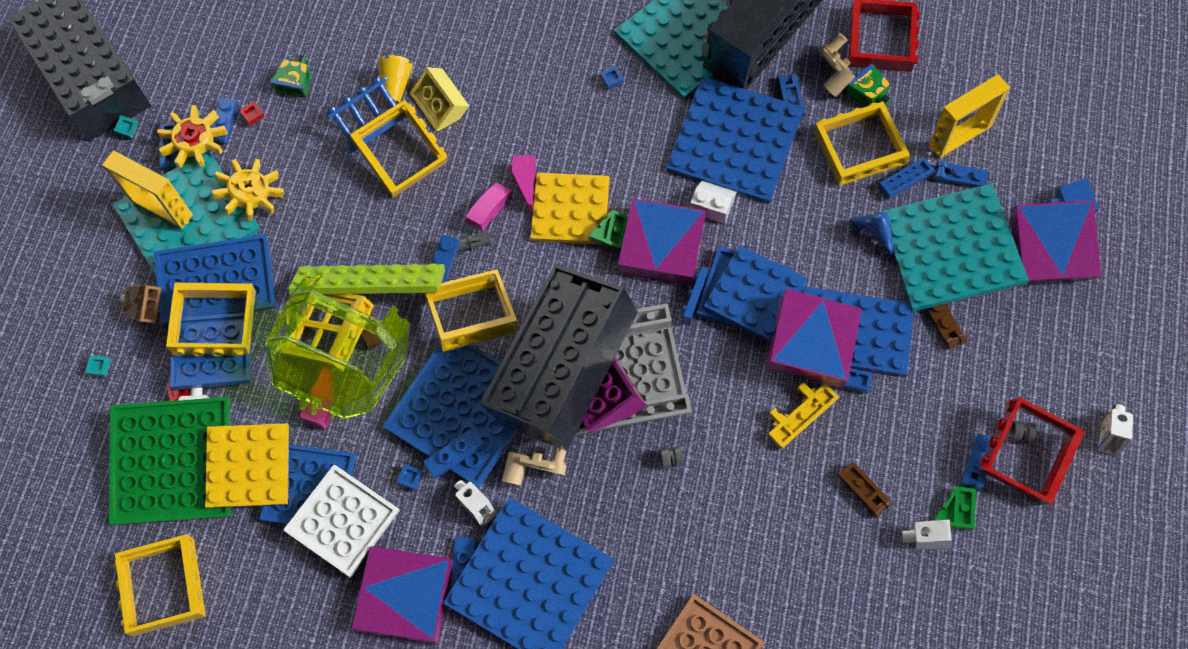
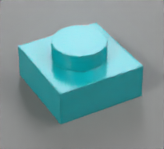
(126, 127)
(98, 366)

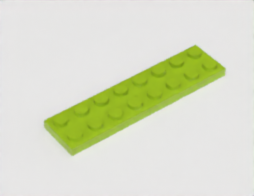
(373, 279)

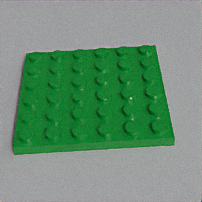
(161, 460)

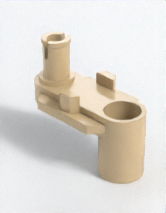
(843, 74)
(517, 462)

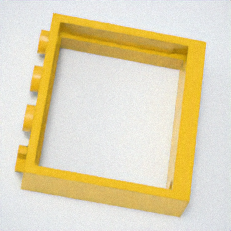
(986, 98)
(419, 125)
(869, 168)
(147, 189)
(209, 290)
(478, 332)
(192, 576)

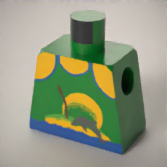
(292, 77)
(869, 87)

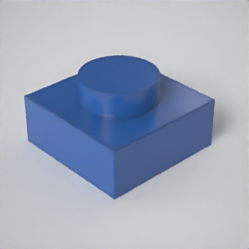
(611, 77)
(410, 477)

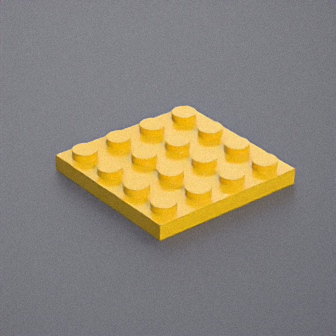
(568, 207)
(247, 465)

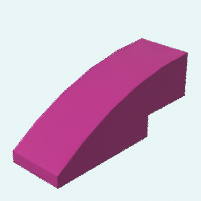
(488, 206)

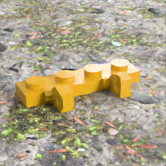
(791, 425)

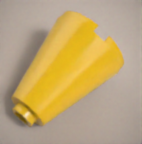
(397, 72)

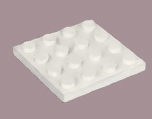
(341, 520)

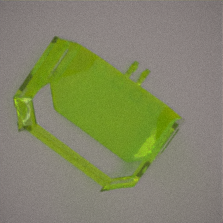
(321, 377)

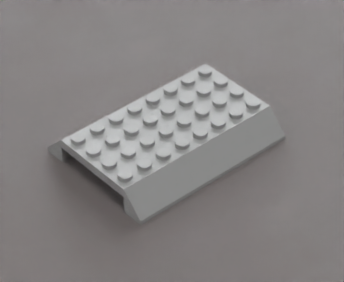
(653, 367)

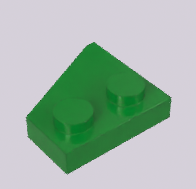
(610, 230)
(959, 508)

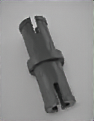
(484, 239)

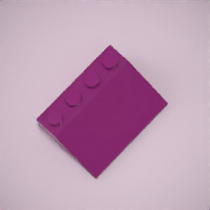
(614, 401)

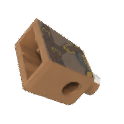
(141, 302)

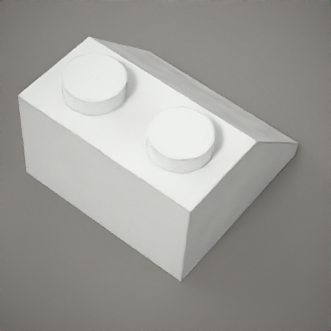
(713, 199)

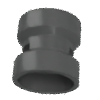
(1023, 431)
(671, 457)

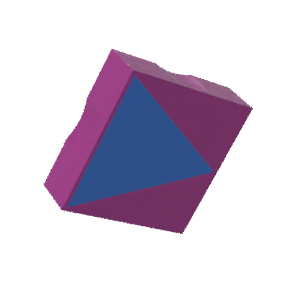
(1057, 240)
(661, 242)
(814, 338)
(403, 595)

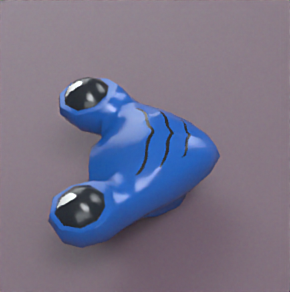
(878, 226)

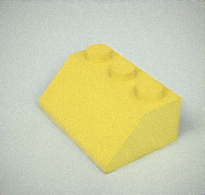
(438, 98)

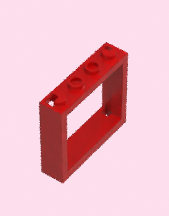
(884, 62)
(1061, 463)

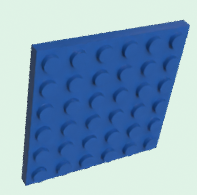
(735, 139)
(447, 404)
(528, 580)

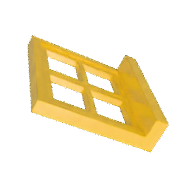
(347, 333)

